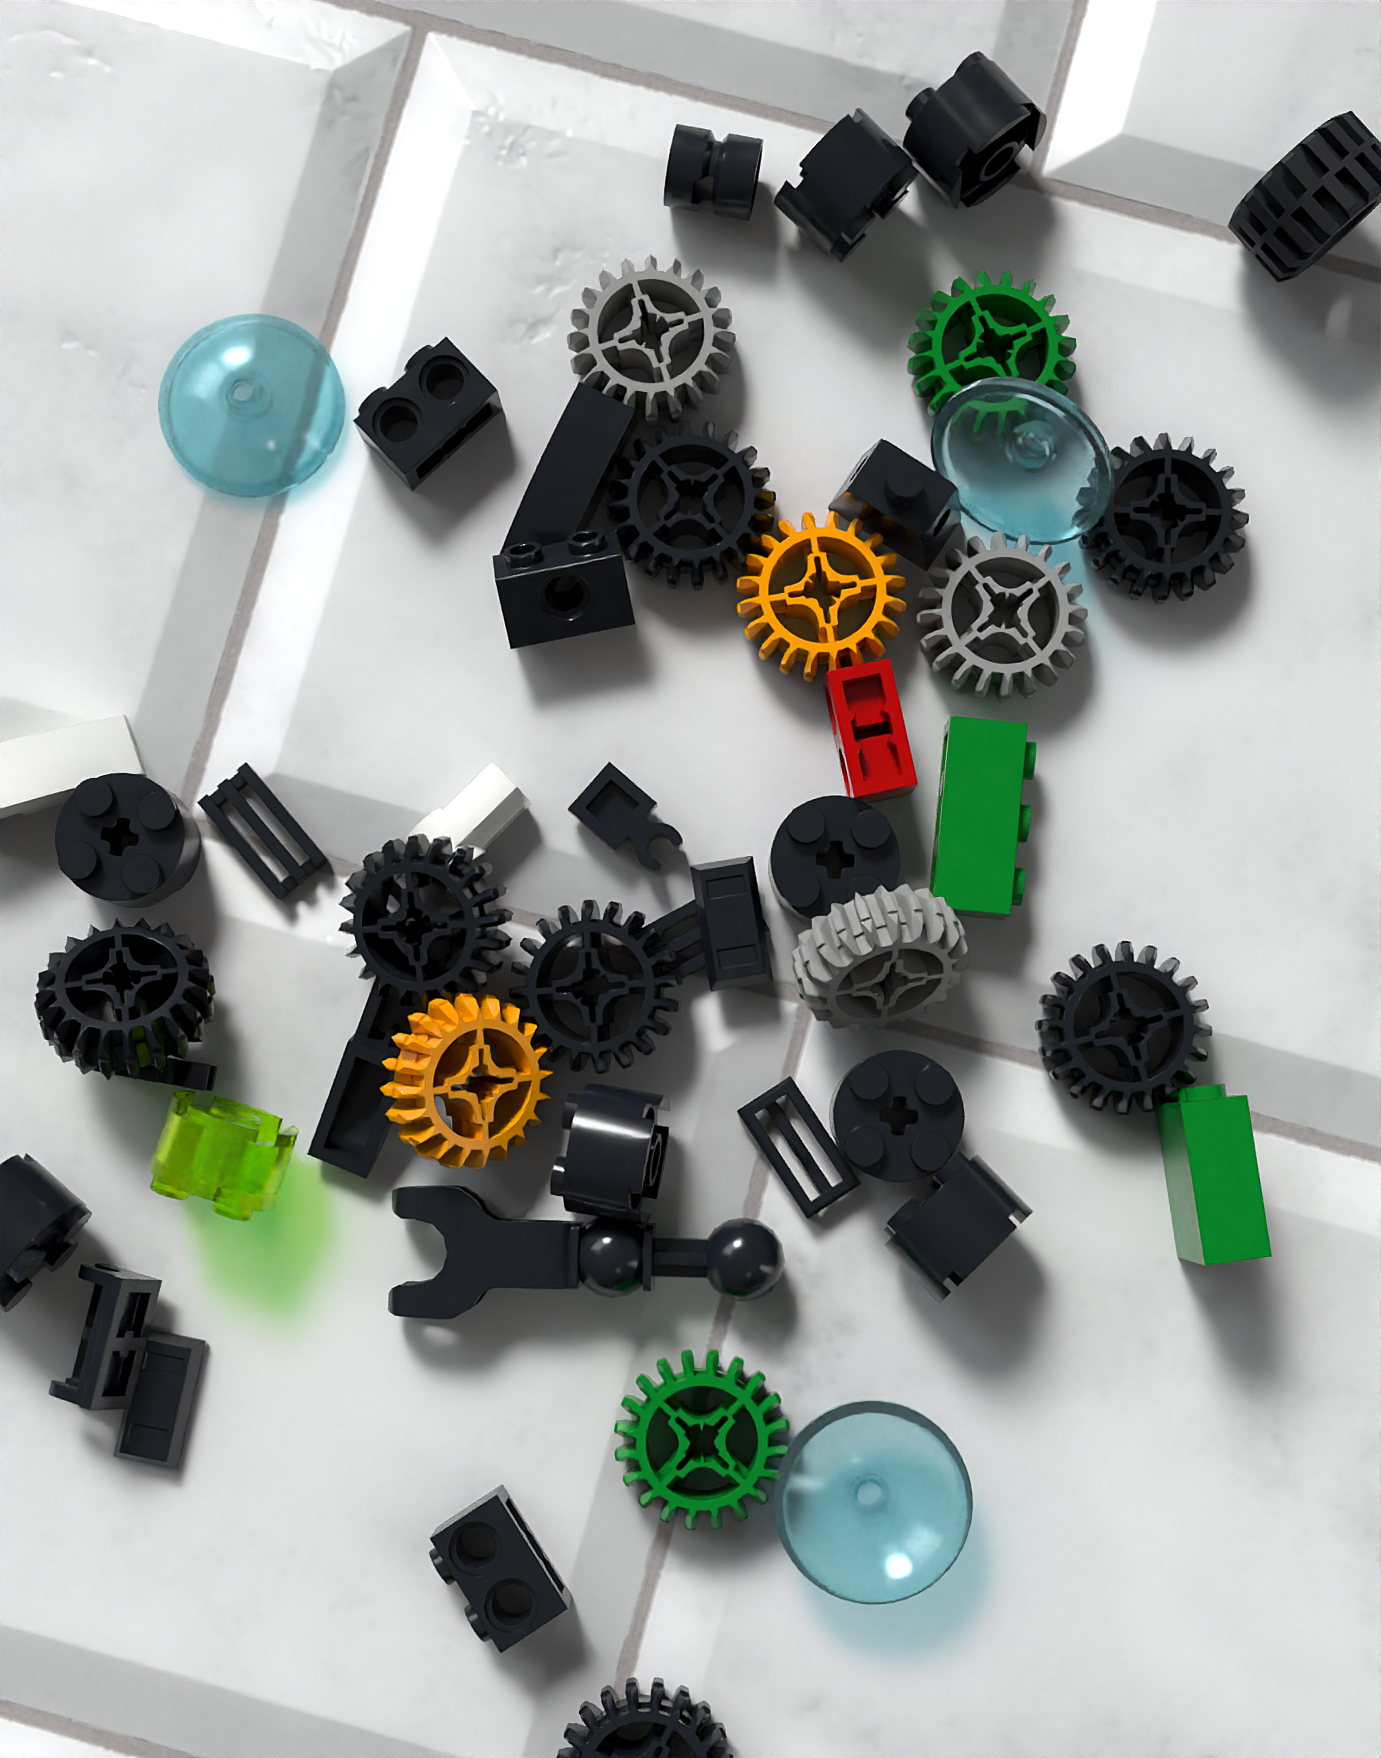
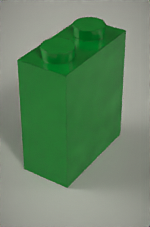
(1212, 1176)

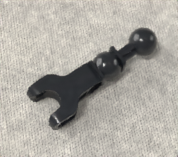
(606, 1255)

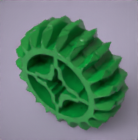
(975, 310)
(663, 1480)

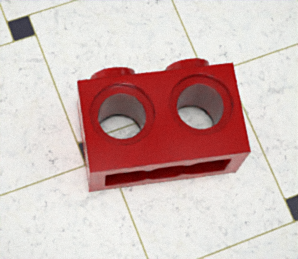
(869, 732)

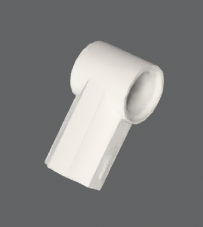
(476, 814)

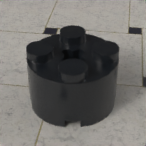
(971, 131)
(846, 182)
(115, 806)
(835, 823)
(923, 1089)
(611, 1152)
(35, 1225)
(955, 1225)

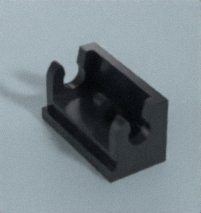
(111, 1339)

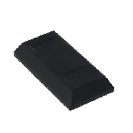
(731, 923)
(162, 1400)

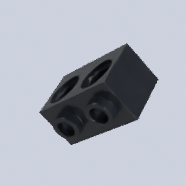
(441, 424)
(516, 1561)

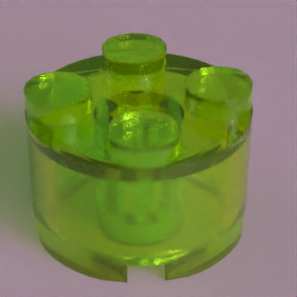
(222, 1155)

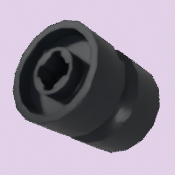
(713, 172)

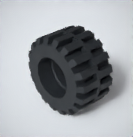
(1311, 197)

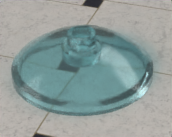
(273, 435)
(1023, 460)
(880, 1548)

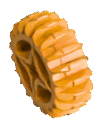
(814, 544)
(446, 1051)

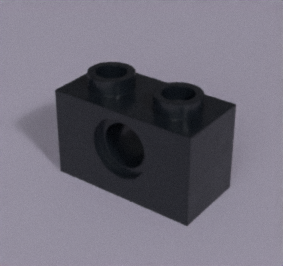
(541, 615)

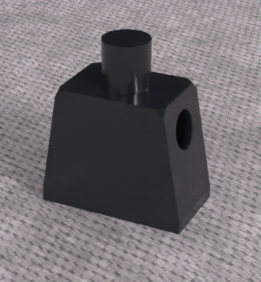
(901, 502)

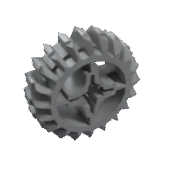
(674, 330)
(986, 593)
(880, 958)

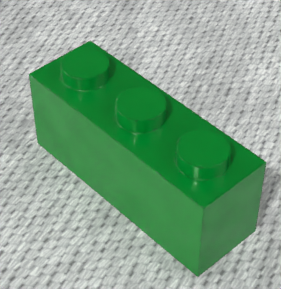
(981, 816)

